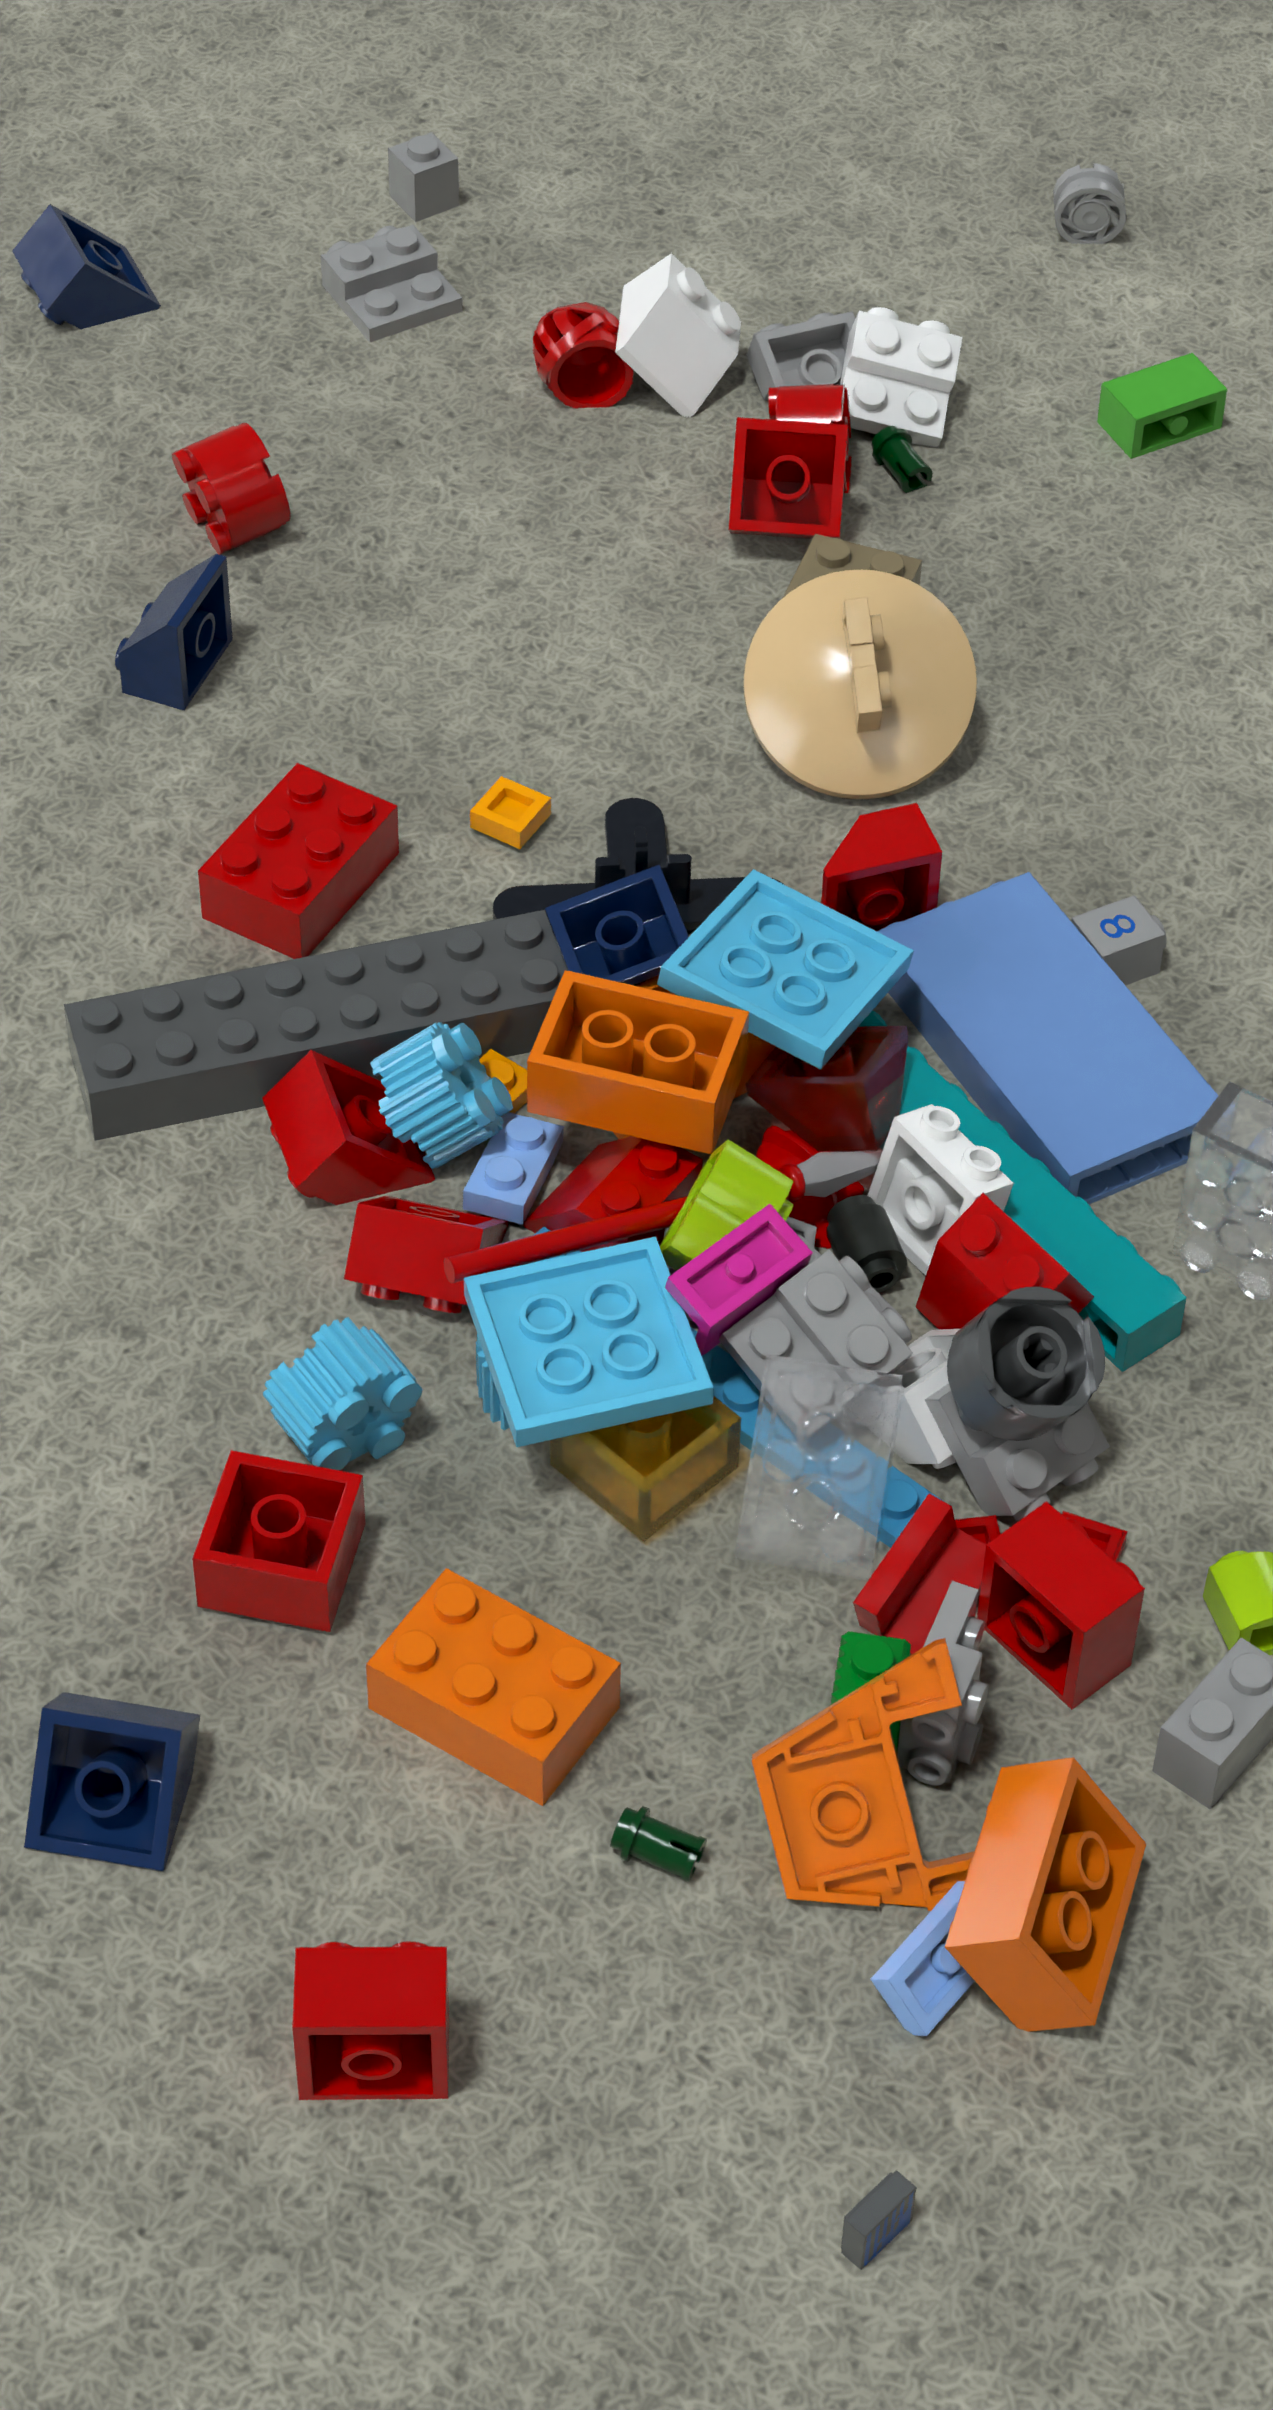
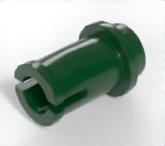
(895, 450)
(657, 1843)

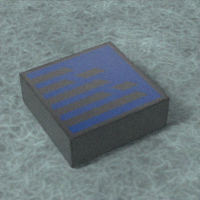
(878, 2219)

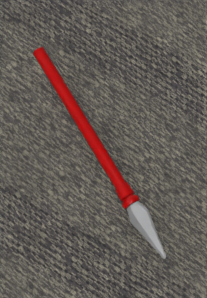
(814, 1177)

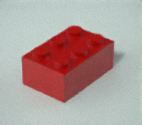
(299, 862)

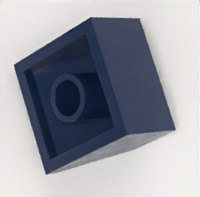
(81, 272)
(179, 637)
(620, 928)
(110, 1779)

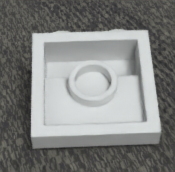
(900, 374)
(931, 1178)

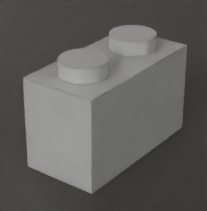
(1219, 1726)

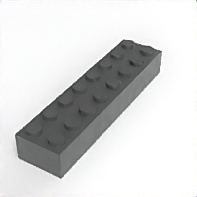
(233, 1035)

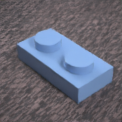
(513, 1168)
(921, 1976)

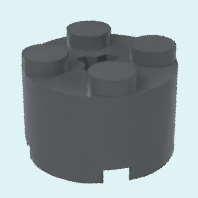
(1024, 1364)

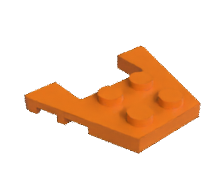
(841, 1797)

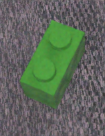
(1161, 405)

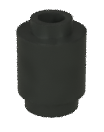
(866, 1235)

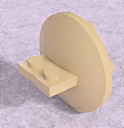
(859, 684)

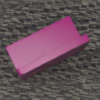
(737, 1274)

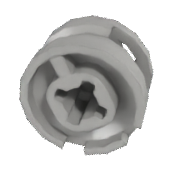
(1088, 204)

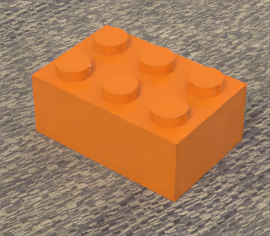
(637, 1062)
(494, 1686)
(1046, 1895)

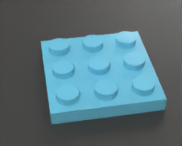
(790, 964)
(587, 1342)

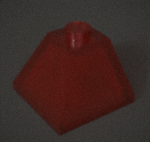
(848, 1100)

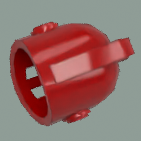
(578, 356)

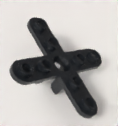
(633, 844)

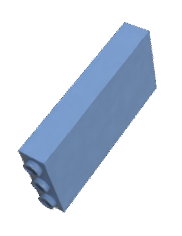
(1049, 1038)

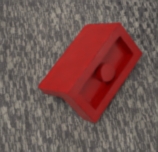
(916, 1574)

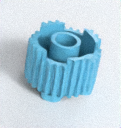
(440, 1092)
(343, 1396)

